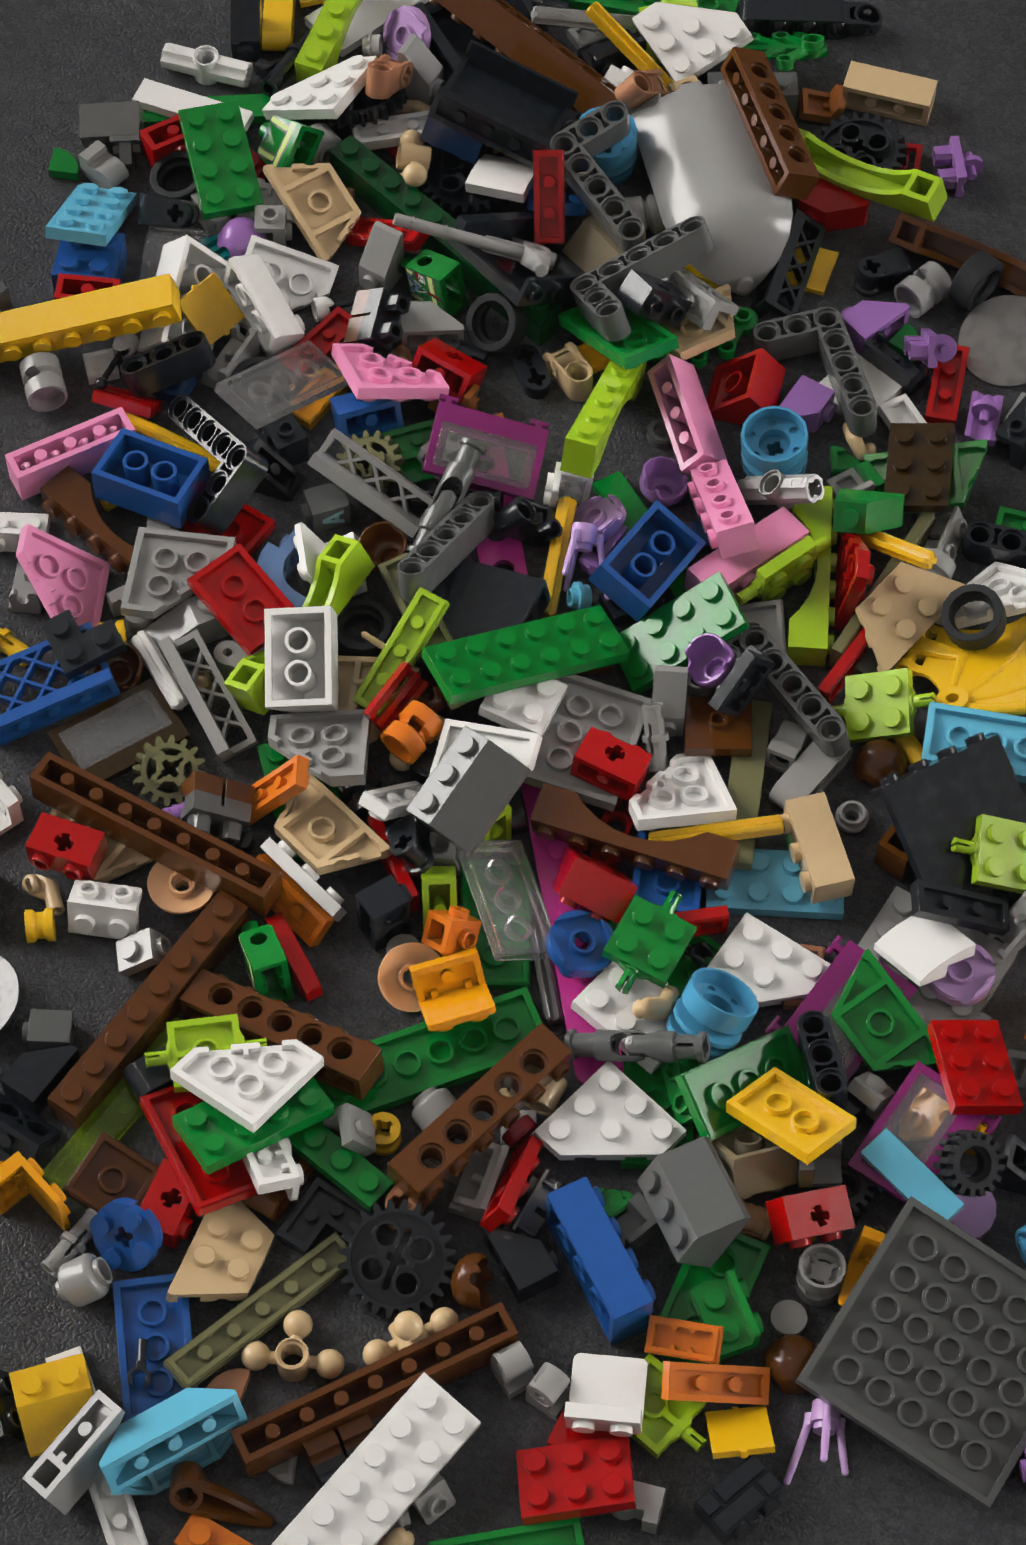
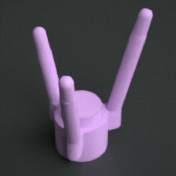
(583, 539)
(825, 1423)

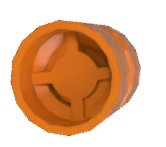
(415, 728)

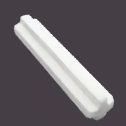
(160, 670)

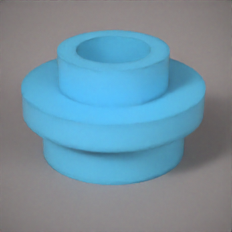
(579, 596)

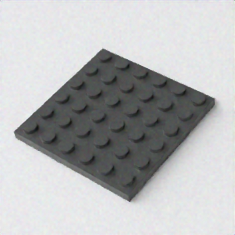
(933, 1353)

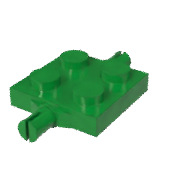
(649, 941)

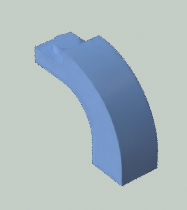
(278, 563)

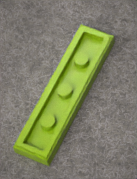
(404, 644)

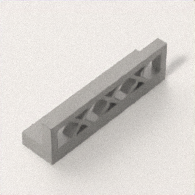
(705, 299)
(363, 490)
(194, 695)

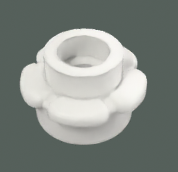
(372, 45)

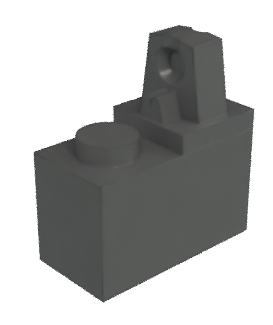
(115, 126)

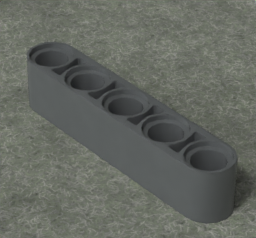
(446, 545)

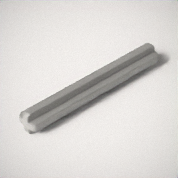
(574, 18)

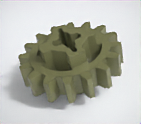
(370, 443)
(159, 761)

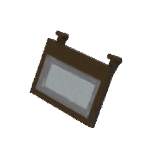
(114, 731)

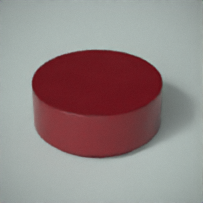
(519, 1131)

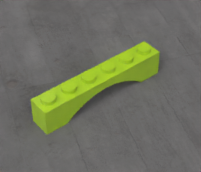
(325, 38)
(903, 190)
(593, 426)
(336, 579)
(808, 627)

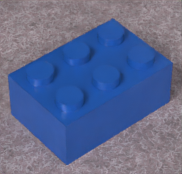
(150, 477)
(647, 561)

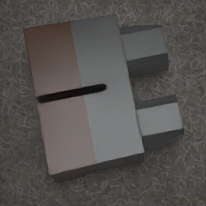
(217, 805)

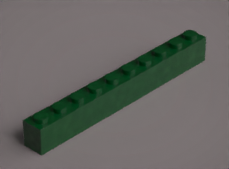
(389, 194)

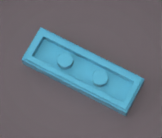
(910, 1175)

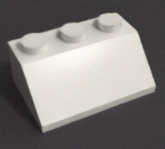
(263, 303)
(301, 659)

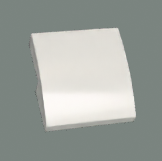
(500, 178)
(924, 948)

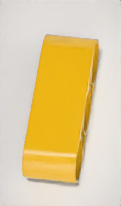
(278, 24)

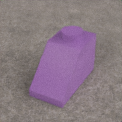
(870, 317)
(811, 402)

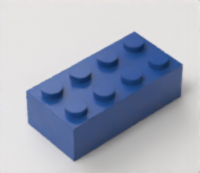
(599, 1260)

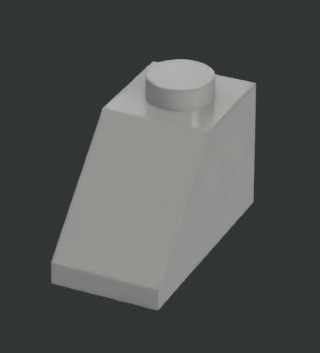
(427, 70)
(381, 258)
(427, 322)
(671, 690)

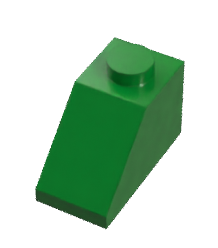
(867, 511)

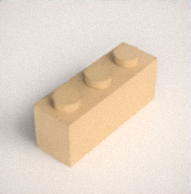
(889, 93)
(817, 848)

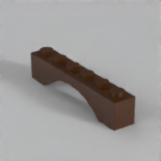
(954, 248)
(72, 501)
(701, 858)

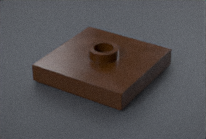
(715, 732)
(110, 1173)

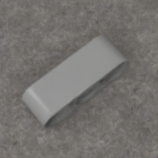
(808, 774)

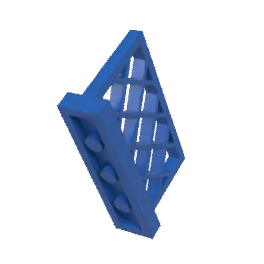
(52, 703)

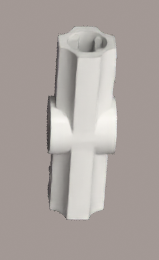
(206, 65)

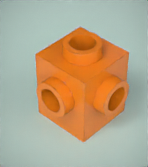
(451, 930)

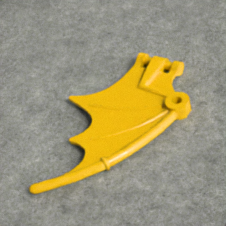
(977, 679)

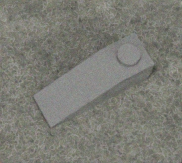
(184, 619)
(74, 1456)

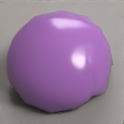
(237, 234)
(663, 481)
(709, 660)

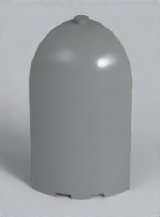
(709, 168)

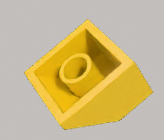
(50, 1398)

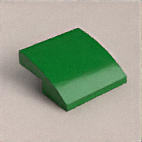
(410, 440)

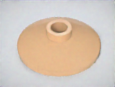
(163, 887)
(392, 970)

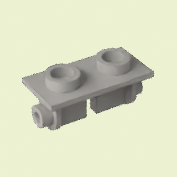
(949, 530)

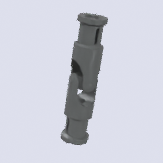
(457, 472)
(659, 1045)

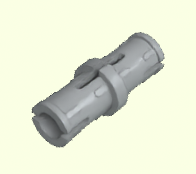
(655, 736)
(70, 1244)

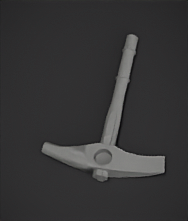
(529, 254)

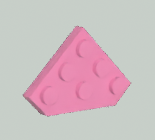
(385, 378)
(63, 575)

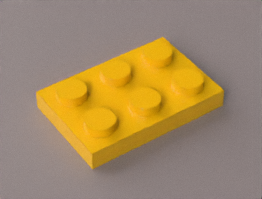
(791, 1115)

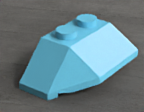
(181, 1428)

